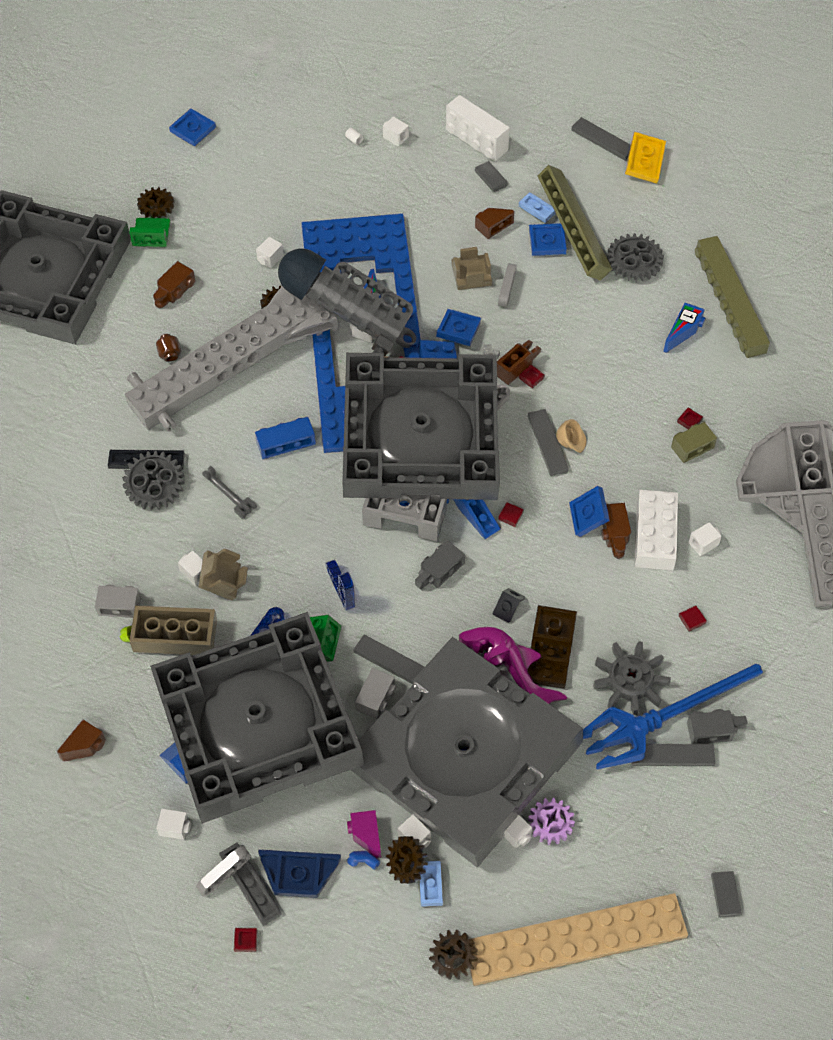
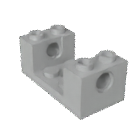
(423, 511)

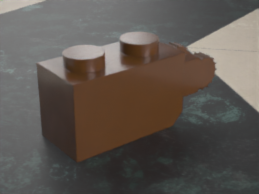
(173, 284)
(516, 361)
(617, 530)

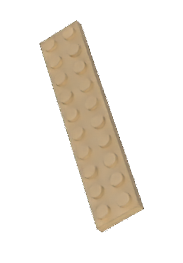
(577, 939)

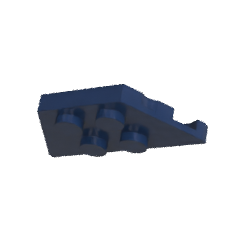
(298, 872)

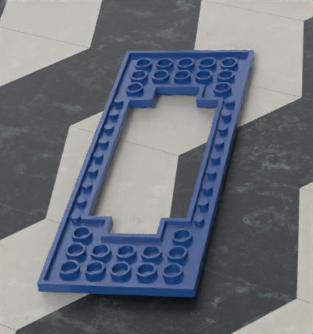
(355, 240)

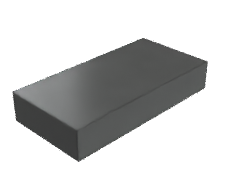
(491, 176)
(726, 894)

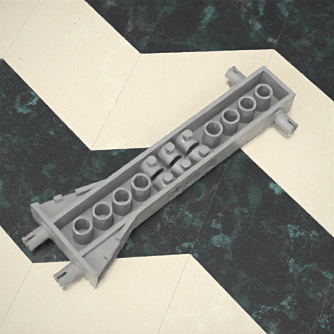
(201, 371)

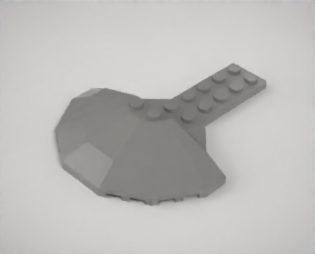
(794, 479)

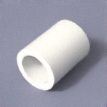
(354, 136)

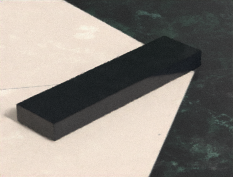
(120, 458)

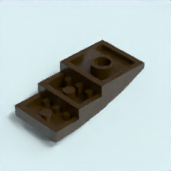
(553, 641)

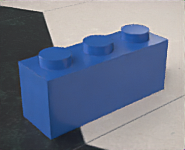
(285, 437)

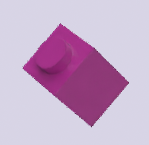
(365, 831)

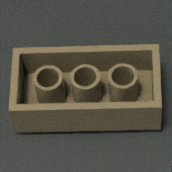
(173, 630)

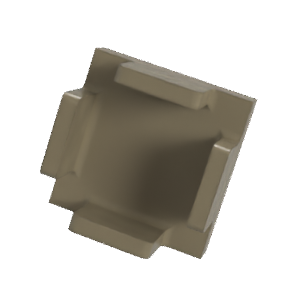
(471, 269)
(222, 573)

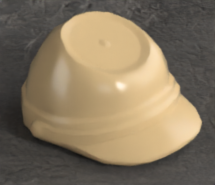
(571, 435)

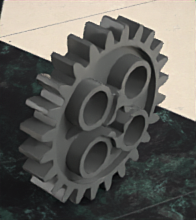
(635, 257)
(167, 488)

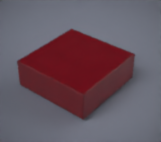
(531, 376)
(689, 418)
(511, 514)
(692, 618)
(245, 940)

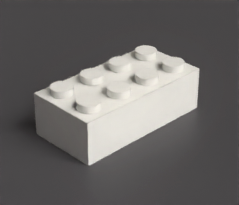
(477, 128)
(656, 530)

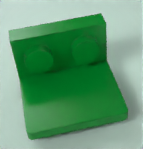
(150, 232)
(328, 634)

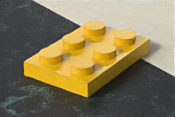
(645, 157)

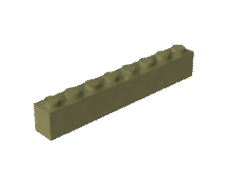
(574, 223)
(732, 297)

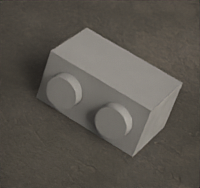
(117, 601)
(375, 693)

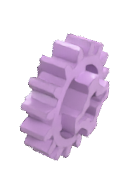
(544, 815)

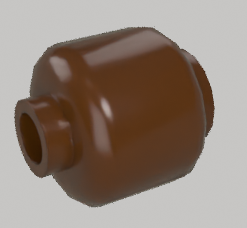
(168, 347)

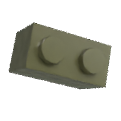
(693, 442)

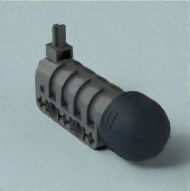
(354, 304)

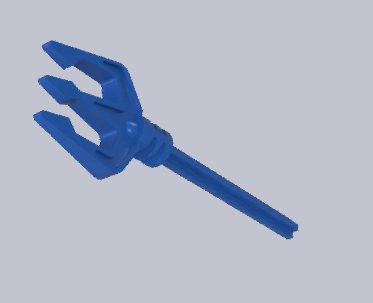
(634, 729)

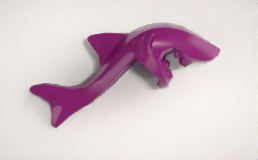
(517, 658)

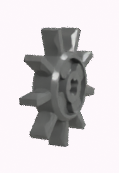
(640, 677)

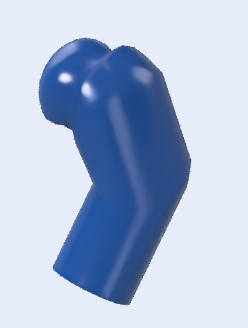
(363, 856)

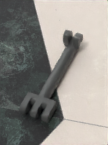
(241, 505)

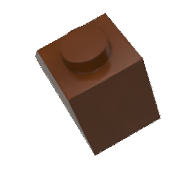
(493, 221)
(82, 742)

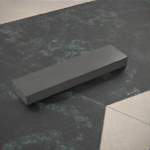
(602, 138)
(547, 442)
(388, 658)
(677, 755)
(253, 890)

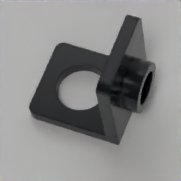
(507, 604)

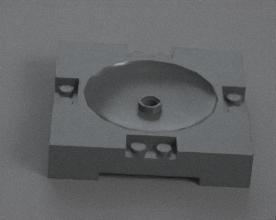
(54, 265)
(447, 454)
(245, 757)
(476, 792)

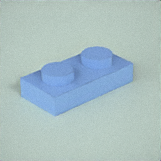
(537, 207)
(431, 885)

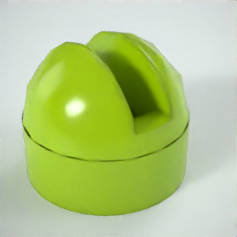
(125, 633)

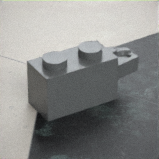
(440, 565)
(714, 726)

